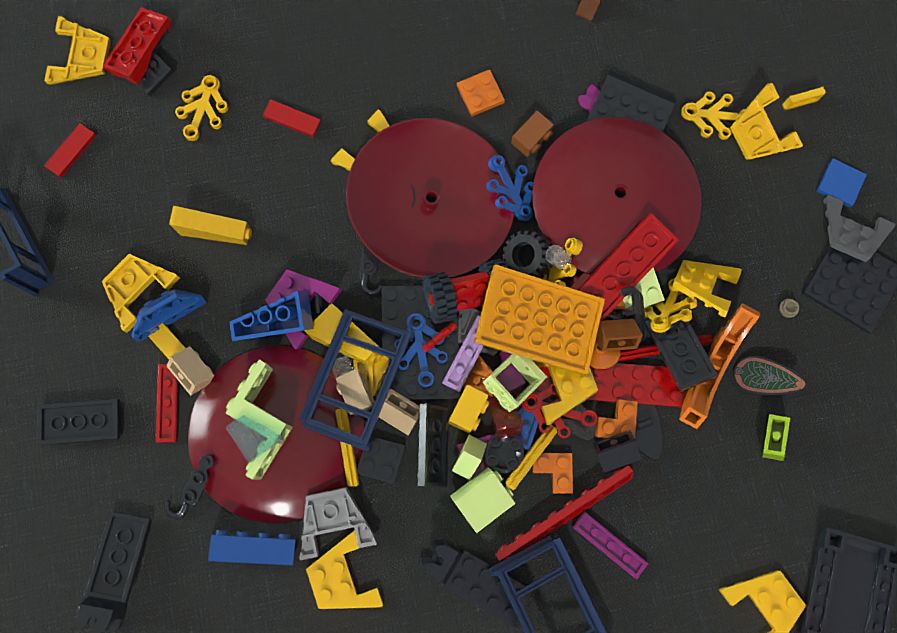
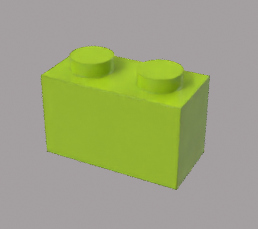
(776, 437)

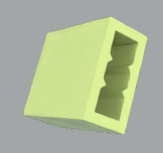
(483, 499)

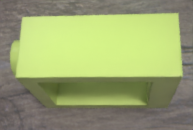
(531, 374)

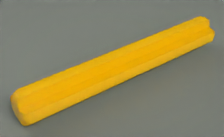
(347, 450)
(530, 458)

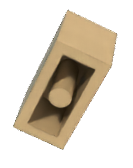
(190, 370)
(355, 390)
(400, 412)

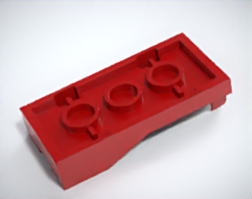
(135, 47)

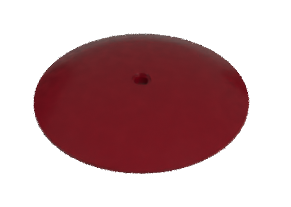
(607, 156)
(442, 164)
(306, 459)

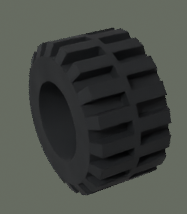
(516, 248)

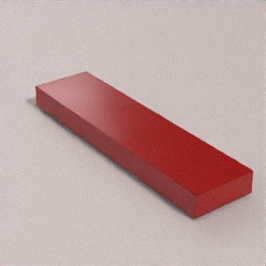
(167, 406)

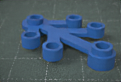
(511, 190)
(417, 348)

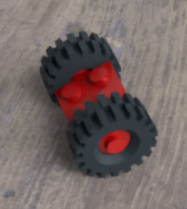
(448, 296)

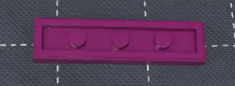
(610, 545)

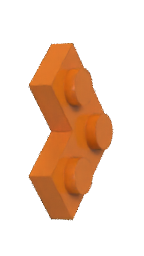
(624, 420)
(561, 468)

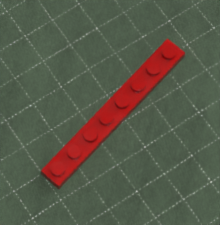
(571, 510)

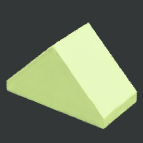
(469, 457)

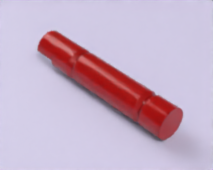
(439, 337)

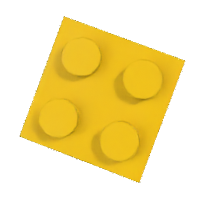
(468, 409)

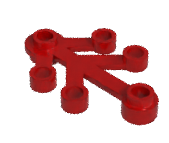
(535, 409)

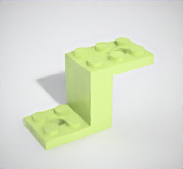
(243, 405)

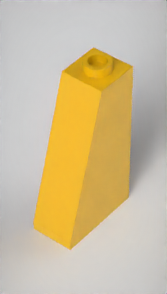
(209, 226)
(325, 328)

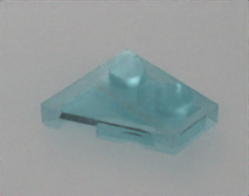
(252, 437)

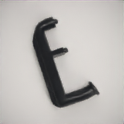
(637, 308)

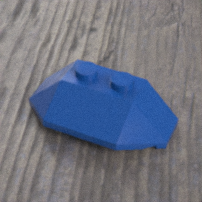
(166, 310)

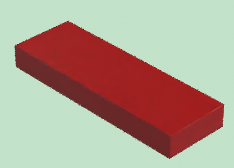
(292, 118)
(70, 150)

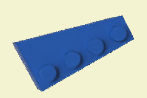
(279, 317)
(251, 549)

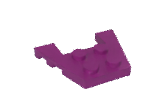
(292, 282)

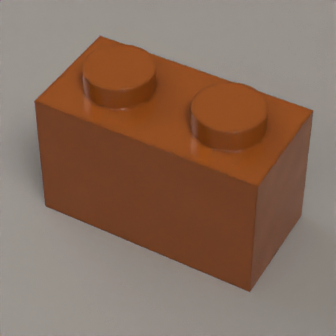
(532, 133)
(618, 335)

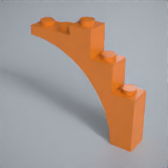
(723, 348)

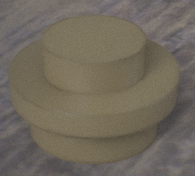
(789, 308)

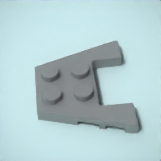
(329, 513)

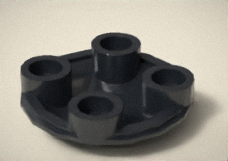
(504, 454)

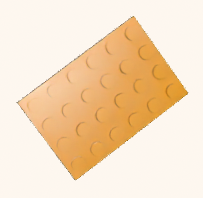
(539, 320)

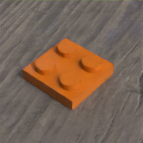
(480, 92)

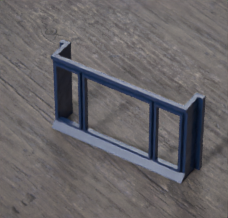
(19, 273)
(316, 392)
(566, 567)

